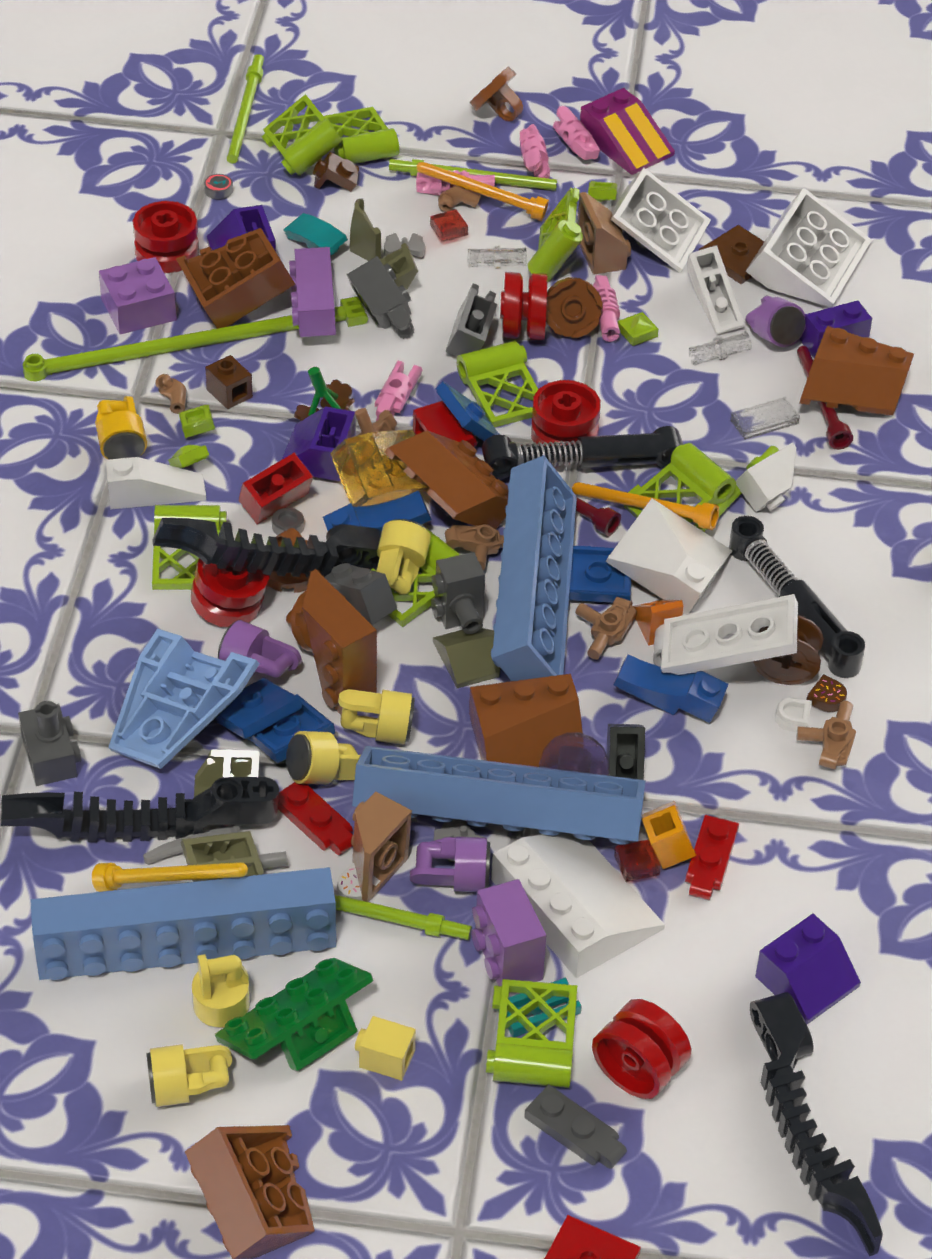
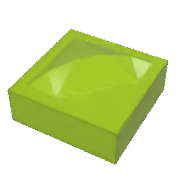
(602, 190)
(638, 328)
(196, 421)
(188, 455)

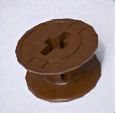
(795, 667)

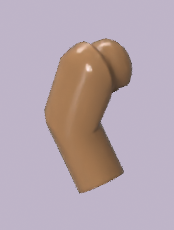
(455, 196)
(172, 390)

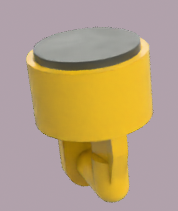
(120, 429)

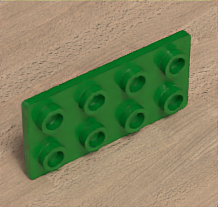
(303, 1017)

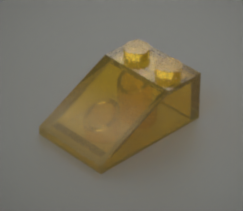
(369, 473)

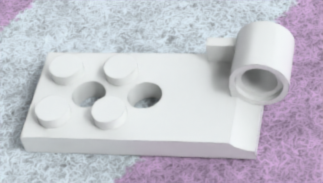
(697, 641)

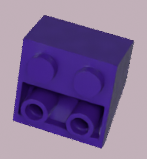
(238, 223)
(318, 436)

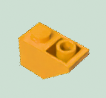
(668, 835)

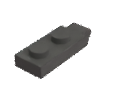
(575, 1128)

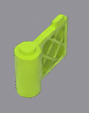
(309, 144)
(360, 144)
(557, 237)
(494, 367)
(695, 473)
(185, 578)
(422, 600)
(533, 1056)

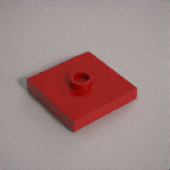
(585, 1241)

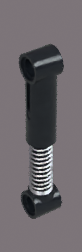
(586, 451)
(840, 646)

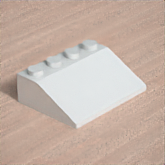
(809, 252)
(577, 898)

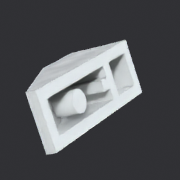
(714, 290)
(151, 483)

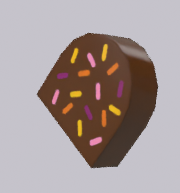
(827, 694)

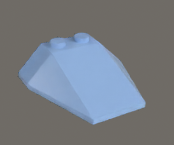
(175, 698)

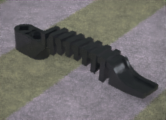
(200, 537)
(224, 803)
(787, 1040)

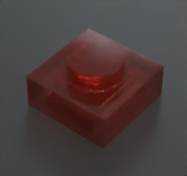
(449, 225)
(637, 860)

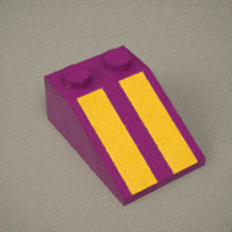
(625, 131)

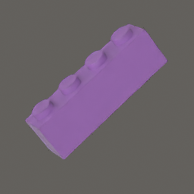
(312, 292)

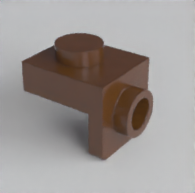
(337, 170)

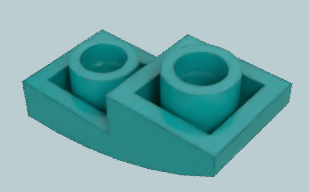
(315, 233)

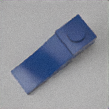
(375, 516)
(692, 692)

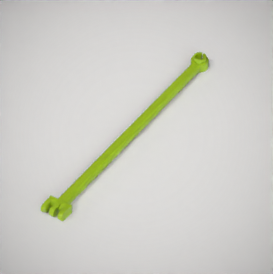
(37, 368)

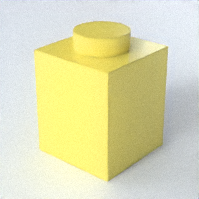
(386, 1047)

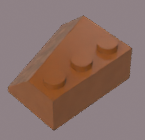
(236, 277)
(857, 373)
(455, 477)
(340, 641)
(522, 716)
(251, 1188)

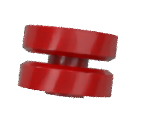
(165, 232)
(524, 306)
(564, 412)
(227, 594)
(641, 1048)

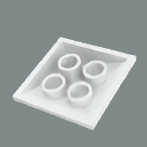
(660, 219)
(669, 555)

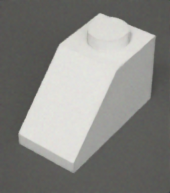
(769, 479)

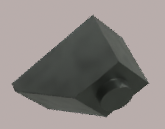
(626, 750)

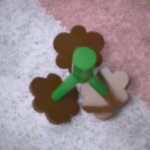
(333, 395)

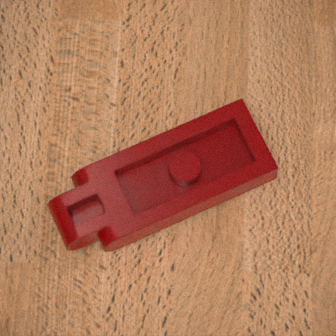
(315, 818)
(712, 856)

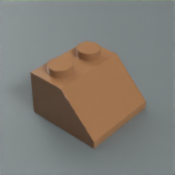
(602, 238)
(379, 841)

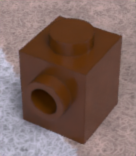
(229, 382)

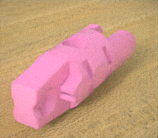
(575, 134)
(534, 152)
(397, 389)

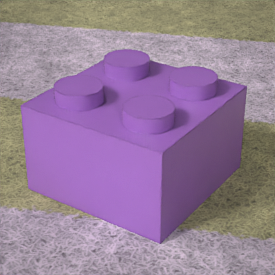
(137, 295)
(509, 933)

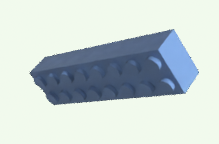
(534, 573)
(503, 794)
(181, 921)

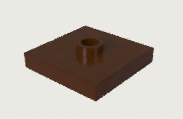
(737, 251)

